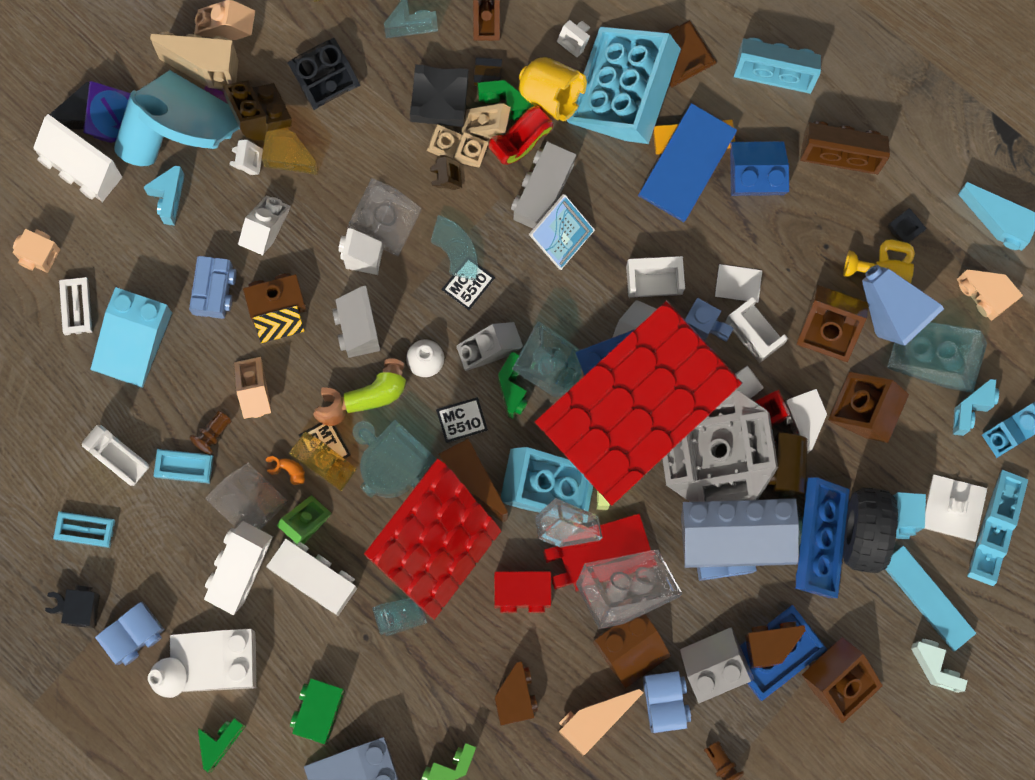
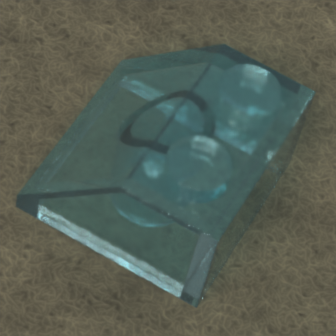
(549, 361)

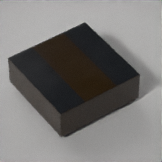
(487, 70)

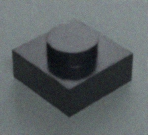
(906, 226)

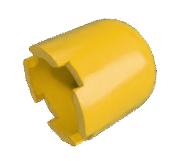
(552, 87)

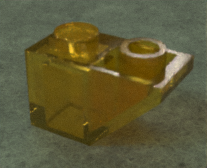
(323, 461)

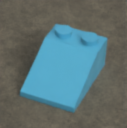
(130, 337)
(539, 477)

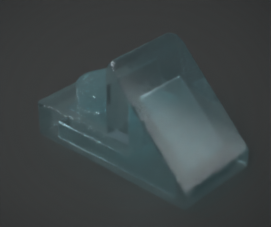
(403, 24)
(398, 616)

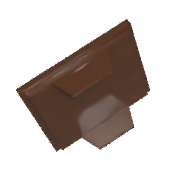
(693, 56)

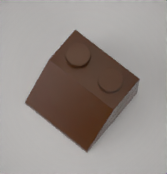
(833, 323)
(869, 406)
(632, 649)
(842, 679)

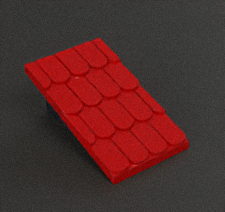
(638, 402)
(434, 540)

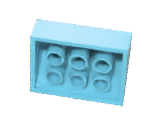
(626, 83)

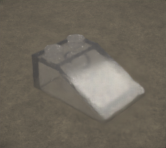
(626, 587)

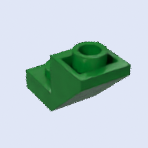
(495, 91)
(512, 394)

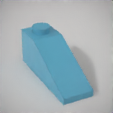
(1003, 218)

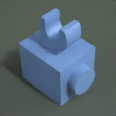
(703, 320)

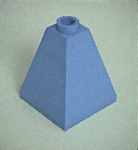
(897, 306)

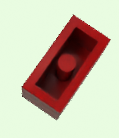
(522, 590)

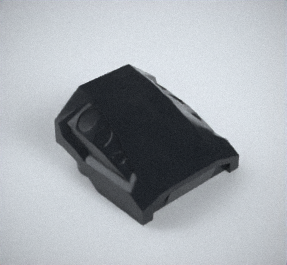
(323, 73)

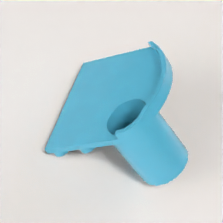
(171, 110)

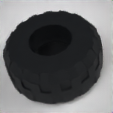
(870, 530)

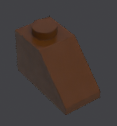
(486, 20)

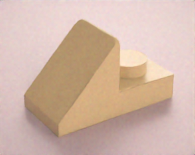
(486, 121)

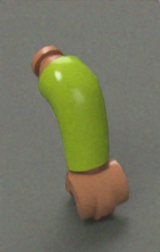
(381, 392)

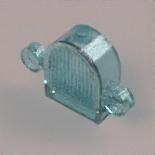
(391, 461)

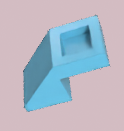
(980, 400)

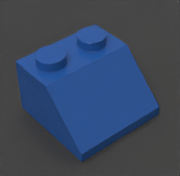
(759, 168)

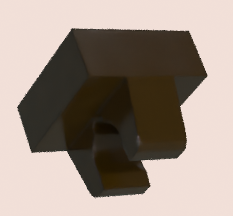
(448, 173)

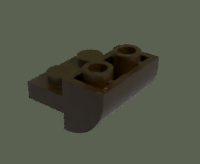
(257, 108)
(792, 465)

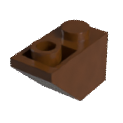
(772, 646)
(513, 697)

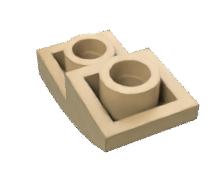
(459, 147)

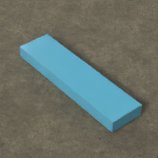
(929, 599)

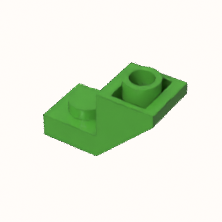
(462, 759)

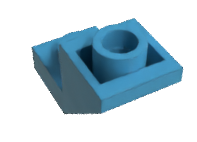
(1011, 431)

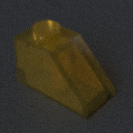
(286, 152)

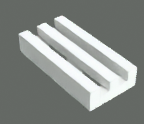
(78, 329)

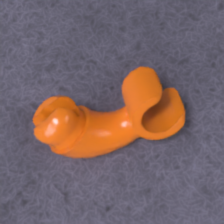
(293, 468)

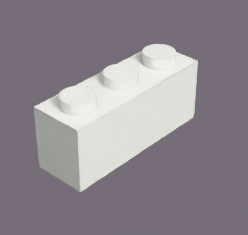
(237, 567)
(313, 576)

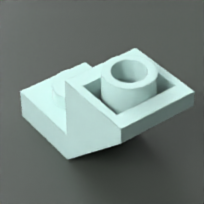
(931, 661)

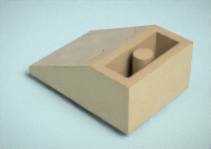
(203, 59)

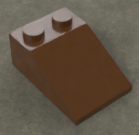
(470, 472)

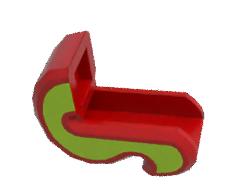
(521, 136)

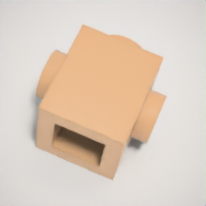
(35, 250)

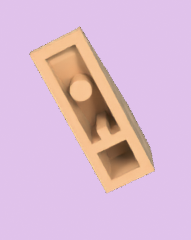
(593, 722)

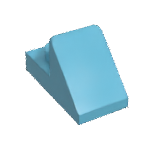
(169, 188)

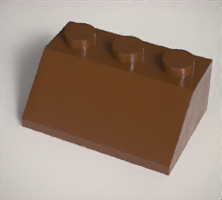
(845, 148)

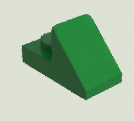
(214, 750)

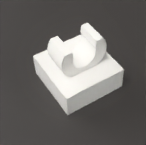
(574, 37)
(247, 157)

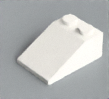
(216, 659)

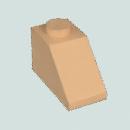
(252, 388)

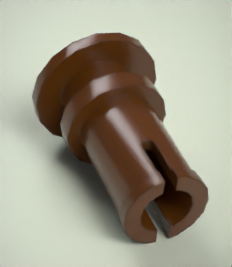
(211, 432)
(721, 762)

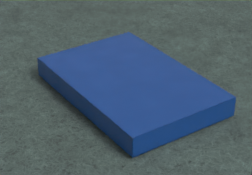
(804, 652)

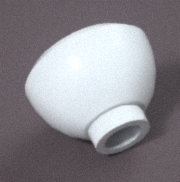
(425, 358)
(167, 677)

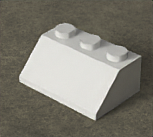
(76, 159)

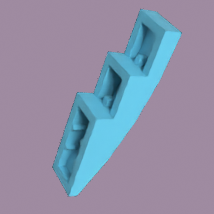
(997, 528)

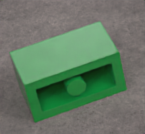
(317, 711)

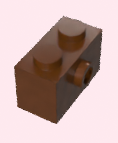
(274, 295)

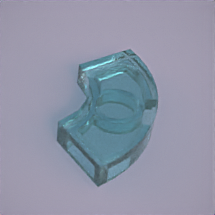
(457, 246)

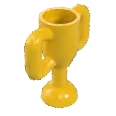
(902, 268)

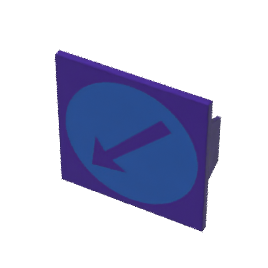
(104, 111)

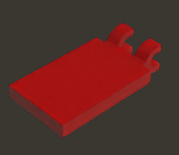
(618, 539)

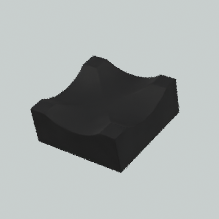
(439, 96)

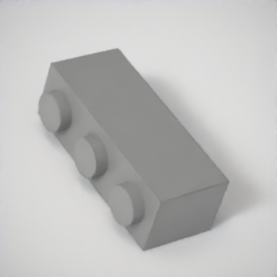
(543, 184)

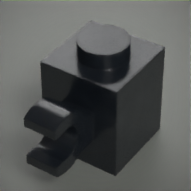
(78, 607)

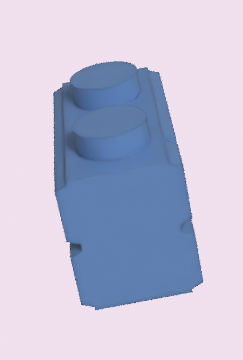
(212, 287)

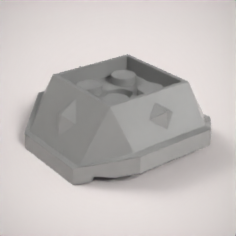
(745, 469)

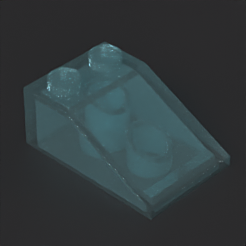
(942, 356)

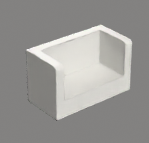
(655, 276)
(755, 331)

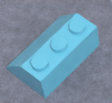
(778, 65)

